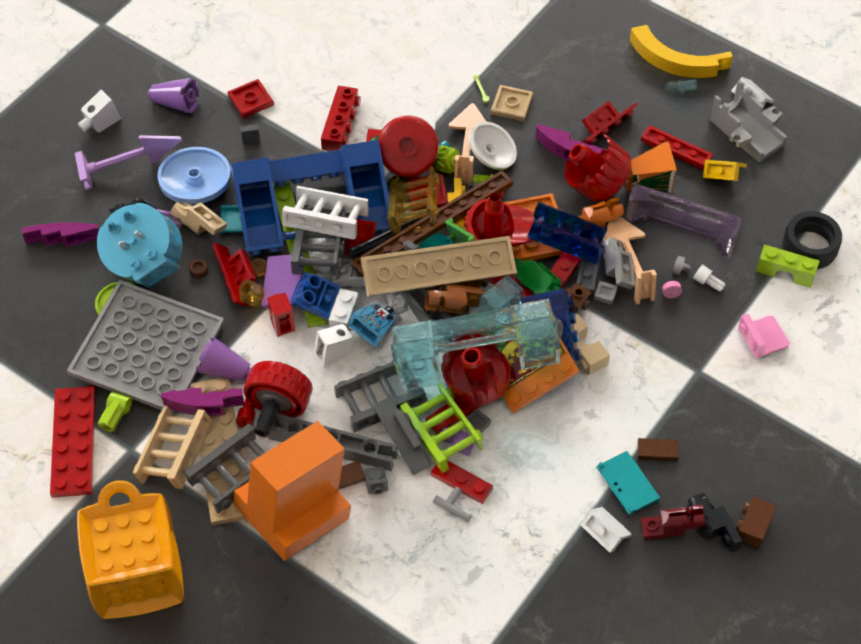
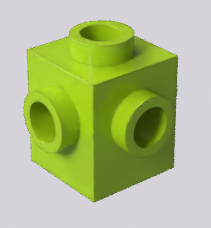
(446, 159)

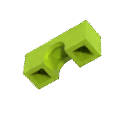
(777, 260)

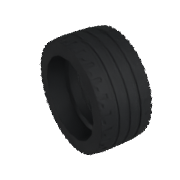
(818, 223)

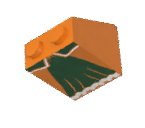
(653, 170)

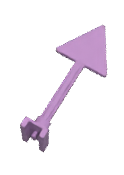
(153, 146)

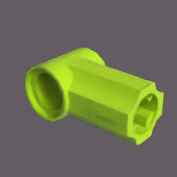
(115, 408)

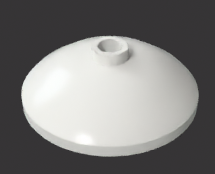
(492, 145)

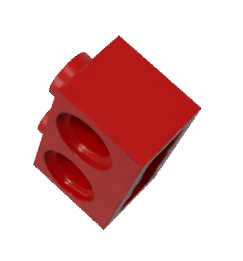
(281, 314)

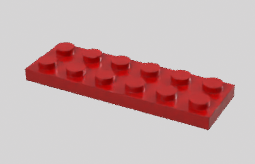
(73, 442)

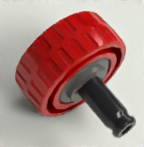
(276, 390)

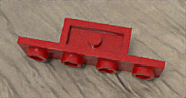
(602, 118)
(235, 270)

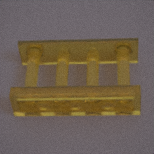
(398, 197)

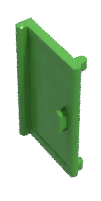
(458, 234)

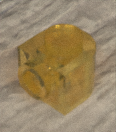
(251, 292)

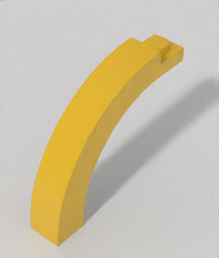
(674, 61)

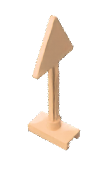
(466, 121)
(645, 281)

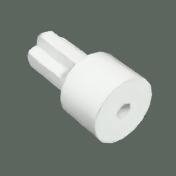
(704, 275)

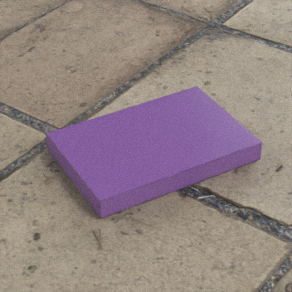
(279, 278)

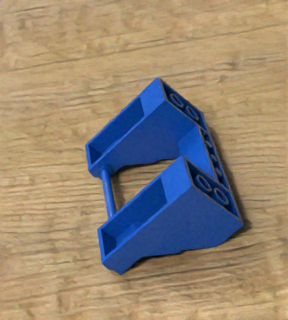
(256, 200)

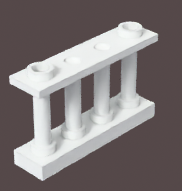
(321, 222)

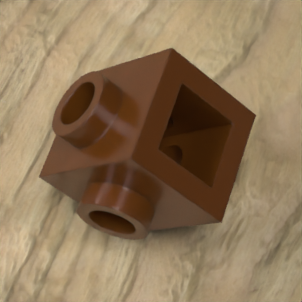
(580, 296)

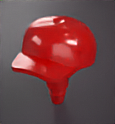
(497, 219)

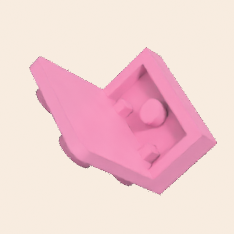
(762, 335)

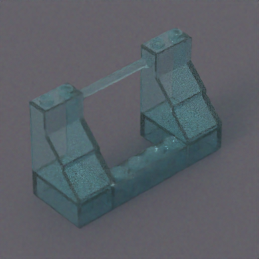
(419, 344)

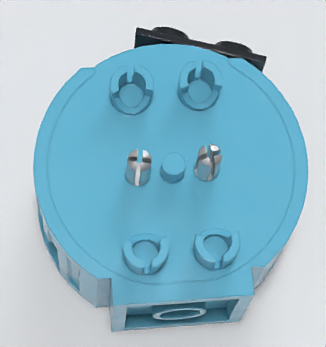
(139, 243)

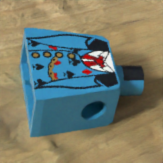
(373, 323)

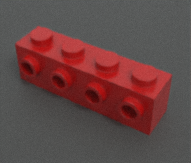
(340, 118)

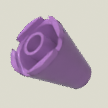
(176, 94)
(222, 362)

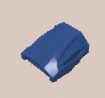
(315, 295)

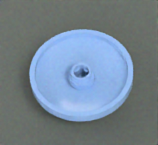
(194, 175)

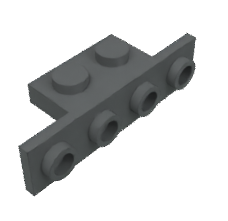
(402, 434)

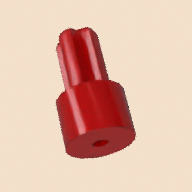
(246, 414)

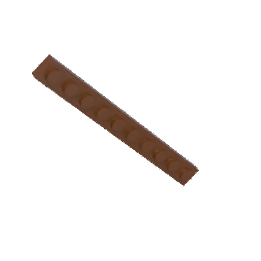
(454, 209)

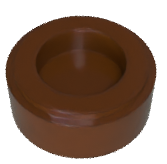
(198, 268)

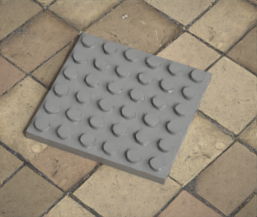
(144, 345)

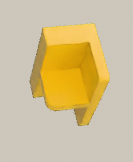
(722, 170)

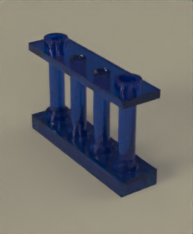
(567, 233)

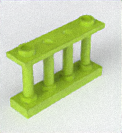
(431, 443)

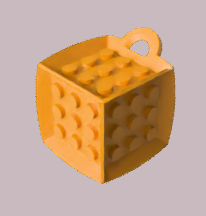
(129, 553)

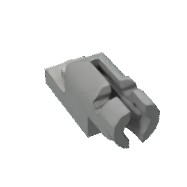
(618, 263)

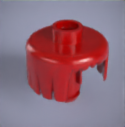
(408, 146)
(597, 174)
(476, 373)

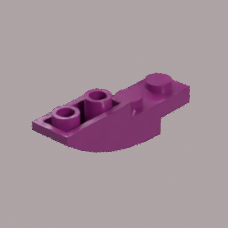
(559, 141)
(192, 399)

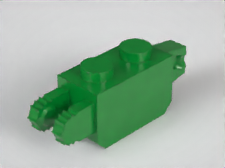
(536, 276)

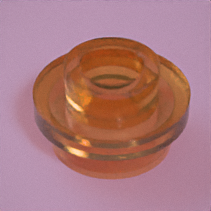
(259, 263)

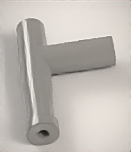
(448, 504)

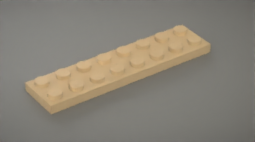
(438, 266)
(221, 430)

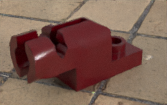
(673, 522)

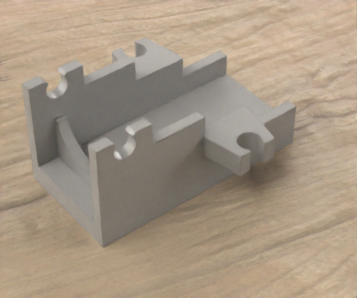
(749, 124)

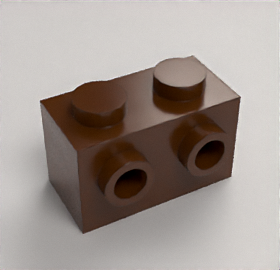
(756, 521)

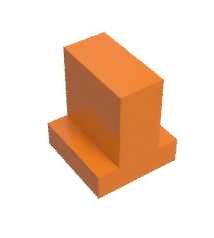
(295, 491)

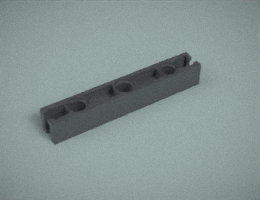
(354, 444)

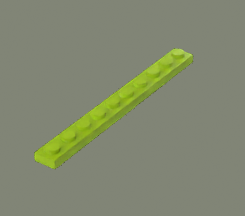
(284, 197)

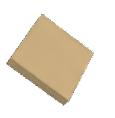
(512, 103)

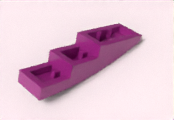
(60, 232)

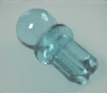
(673, 88)

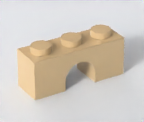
(593, 355)

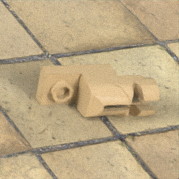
(198, 218)

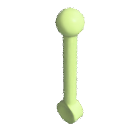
(485, 99)

